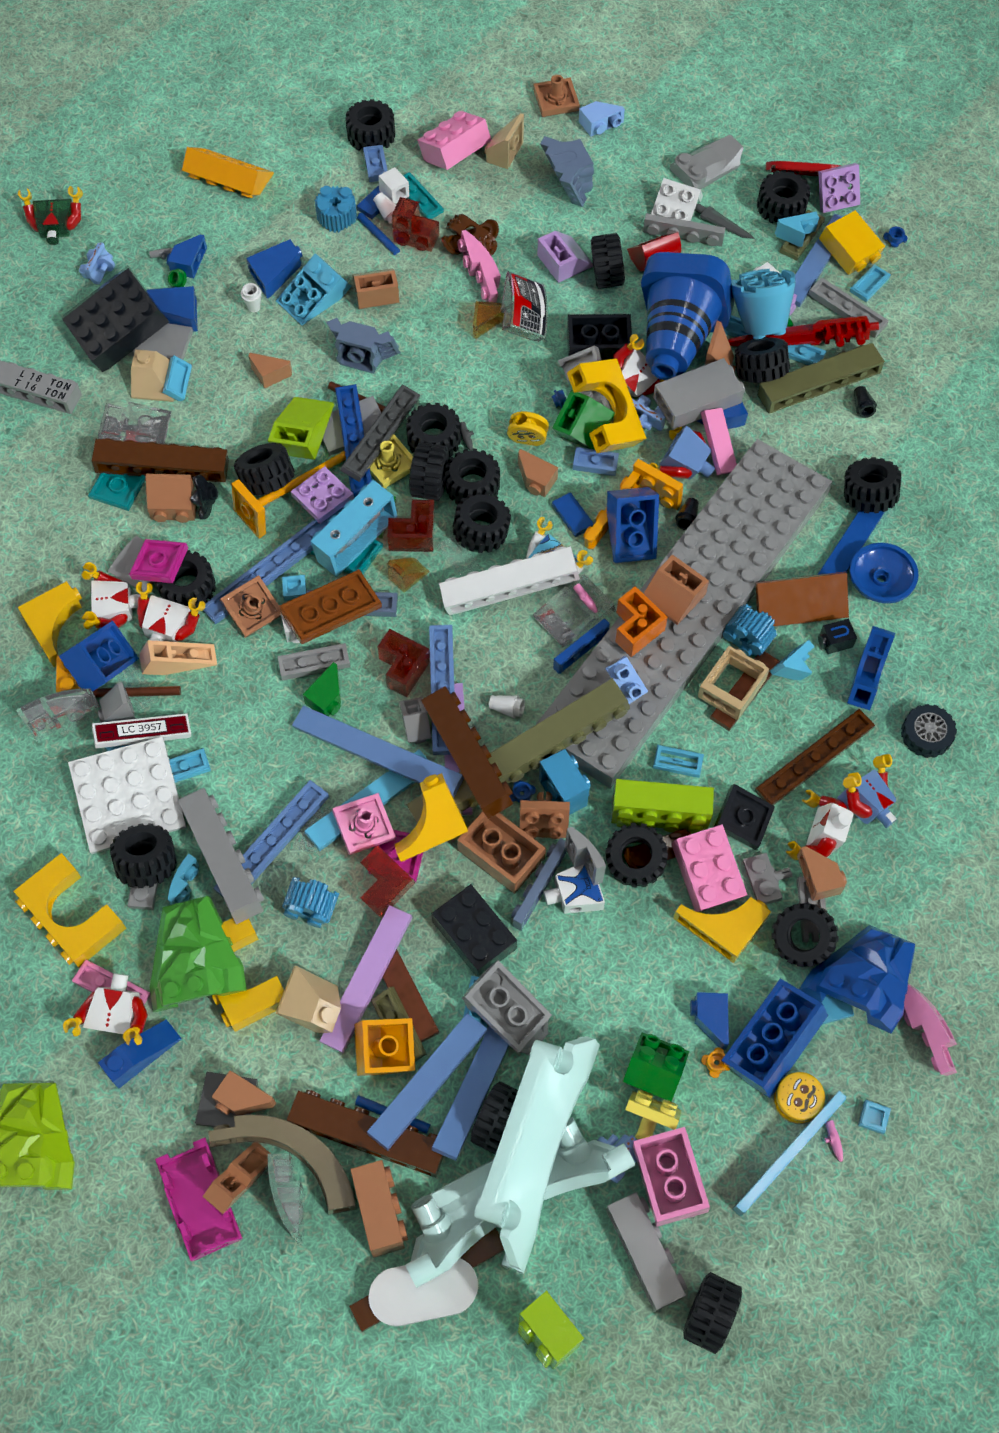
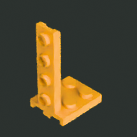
(643, 475)

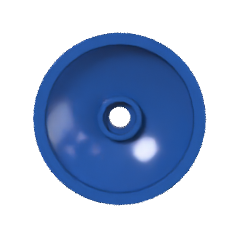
(888, 563)

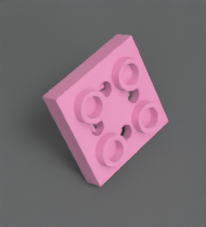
(365, 821)

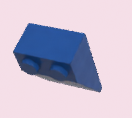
(633, 523)
(99, 657)

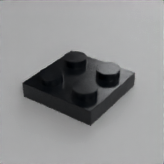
(745, 816)

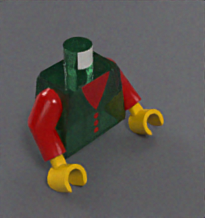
(53, 217)

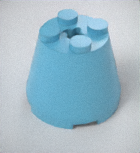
(764, 301)

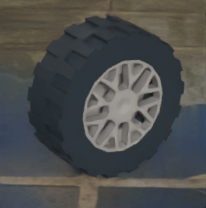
(928, 730)

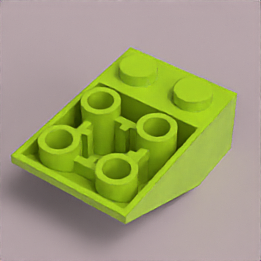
(302, 426)

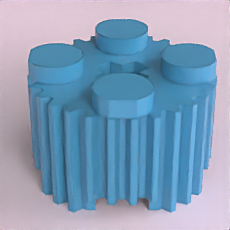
(335, 208)
(750, 630)
(309, 902)

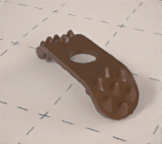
(461, 222)
(451, 242)
(640, 855)

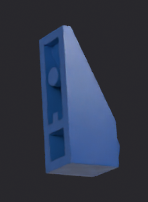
(131, 1059)

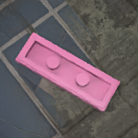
(719, 440)
(93, 976)

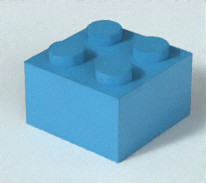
(564, 781)

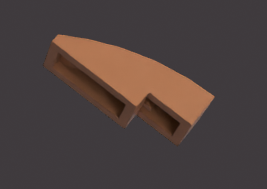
(237, 1177)

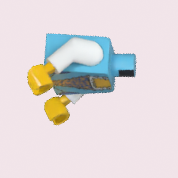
(546, 543)

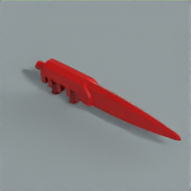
(823, 331)

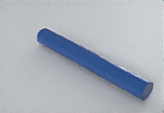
(378, 234)
(379, 1109)

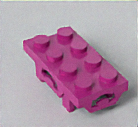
(199, 1222)

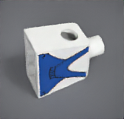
(575, 892)

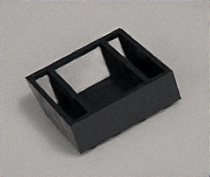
(115, 319)

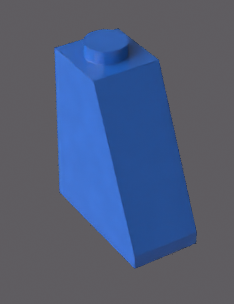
(274, 266)
(177, 305)

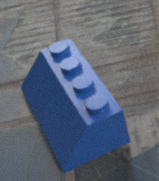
(775, 1037)

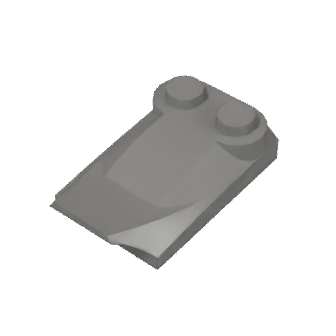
(708, 162)
(508, 1008)

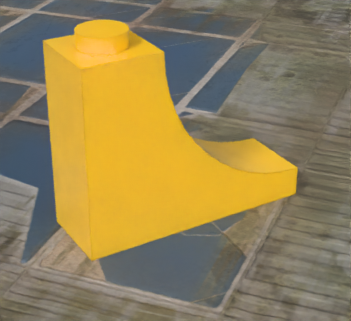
(48, 614)
(438, 822)
(729, 931)

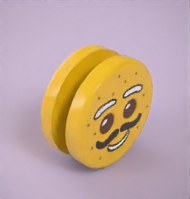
(528, 428)
(799, 1097)

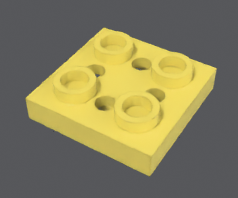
(388, 461)
(652, 1112)

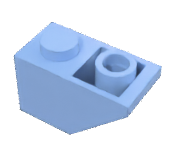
(600, 116)

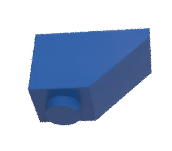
(188, 255)
(712, 1016)

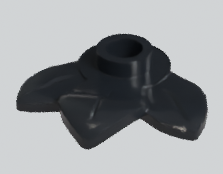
(204, 496)

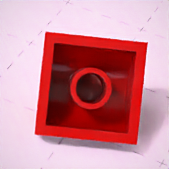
(666, 243)

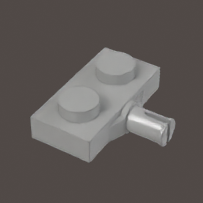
(765, 878)

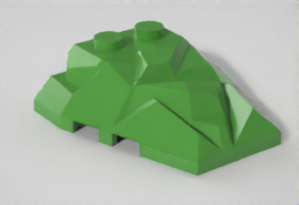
(193, 956)

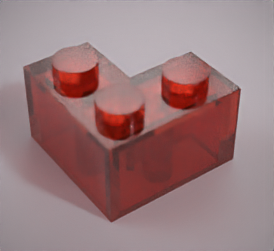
(413, 229)
(413, 533)
(406, 659)
(390, 884)

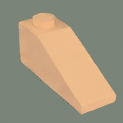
(175, 657)

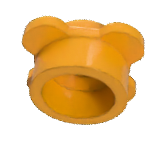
(708, 1061)

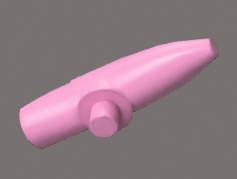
(585, 597)
(834, 1140)

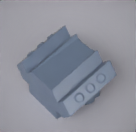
(571, 166)
(361, 345)

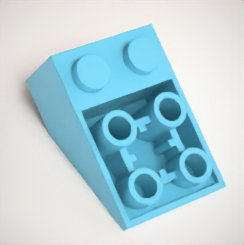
(313, 290)

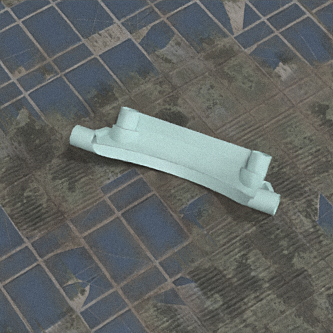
(531, 1141)
(449, 1212)

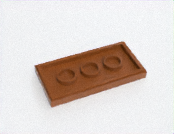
(804, 598)
(330, 606)

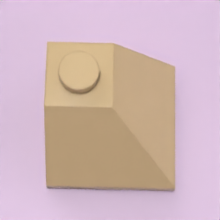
(506, 143)
(149, 376)
(310, 1001)

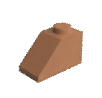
(537, 473)
(821, 874)
(240, 1096)

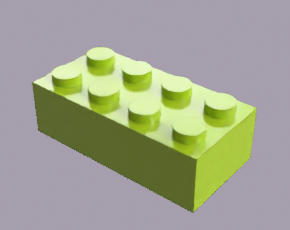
(662, 805)
(549, 1331)

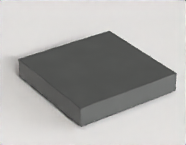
(207, 1113)

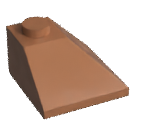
(719, 347)

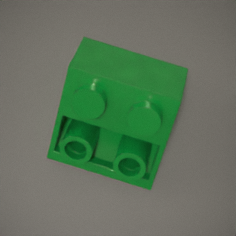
(580, 417)
(656, 1066)

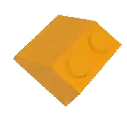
(384, 1046)

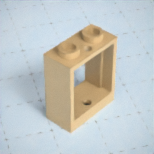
(721, 699)

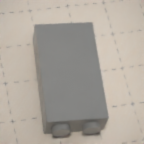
(698, 390)

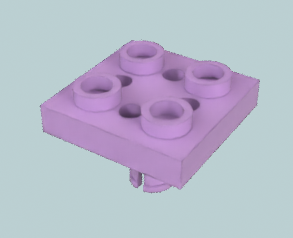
(835, 183)
(322, 506)

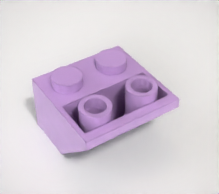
(562, 255)

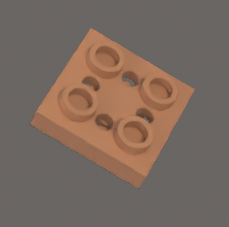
(557, 92)
(255, 592)
(544, 817)

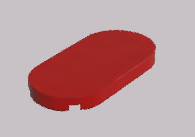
(800, 168)

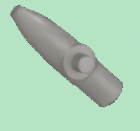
(162, 253)

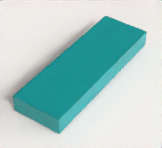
(428, 205)

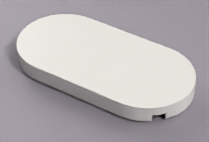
(400, 1303)

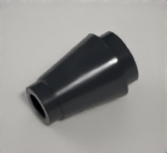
(864, 402)
(687, 513)

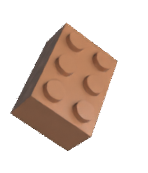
(501, 850)
(379, 1208)

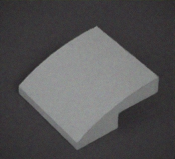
(125, 560)
(583, 852)

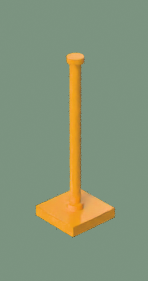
(252, 509)

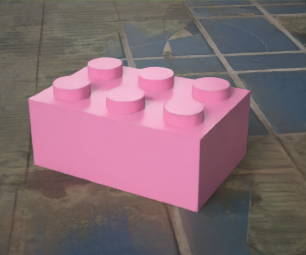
(454, 140)
(709, 868)
(671, 1176)

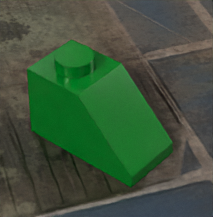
(325, 692)

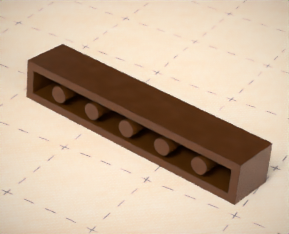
(152, 458)
(467, 752)
(350, 1128)

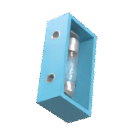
(354, 528)

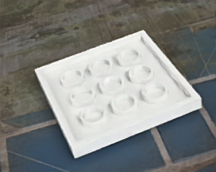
(126, 790)

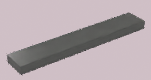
(381, 430)

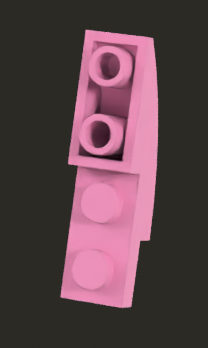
(480, 264)
(937, 1035)

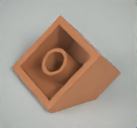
(170, 497)

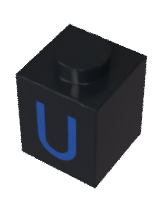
(837, 636)

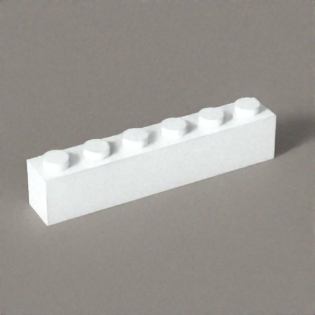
(509, 580)

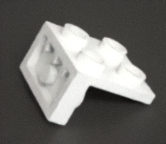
(676, 200)

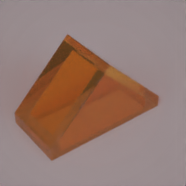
(486, 317)
(406, 572)

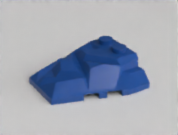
(867, 974)

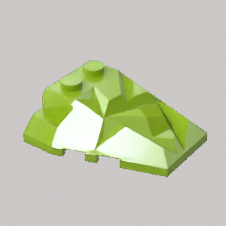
(34, 1138)

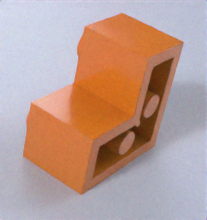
(642, 621)

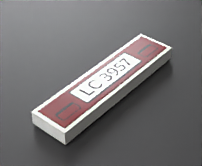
(140, 730)

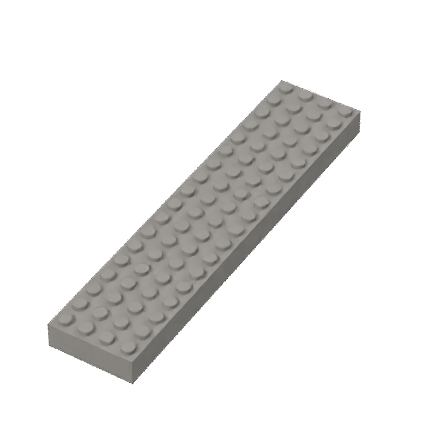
(731, 545)

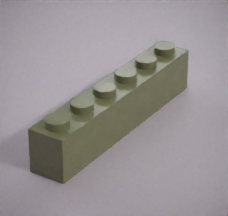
(821, 377)

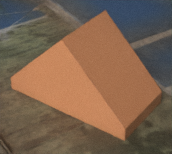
(270, 369)

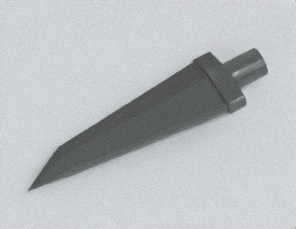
(718, 219)

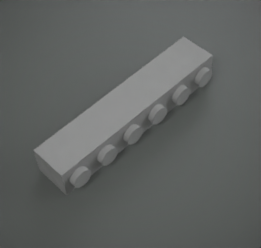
(220, 855)

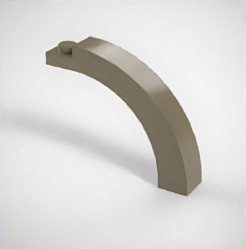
(299, 1143)

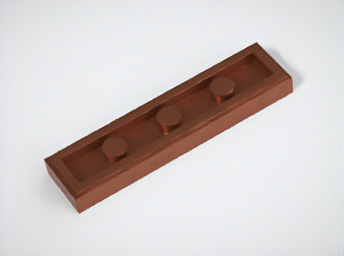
(740, 689)
(399, 978)

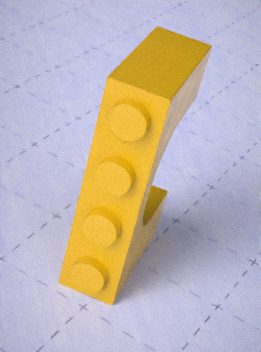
(607, 379)
(78, 941)
(255, 1003)

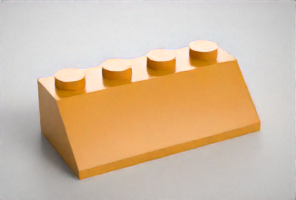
(226, 171)

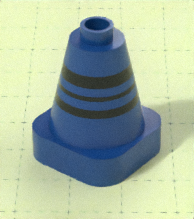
(683, 303)

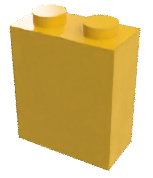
(852, 242)

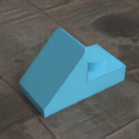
(794, 228)
(793, 664)

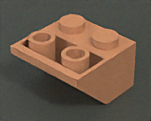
(376, 288)
(676, 589)

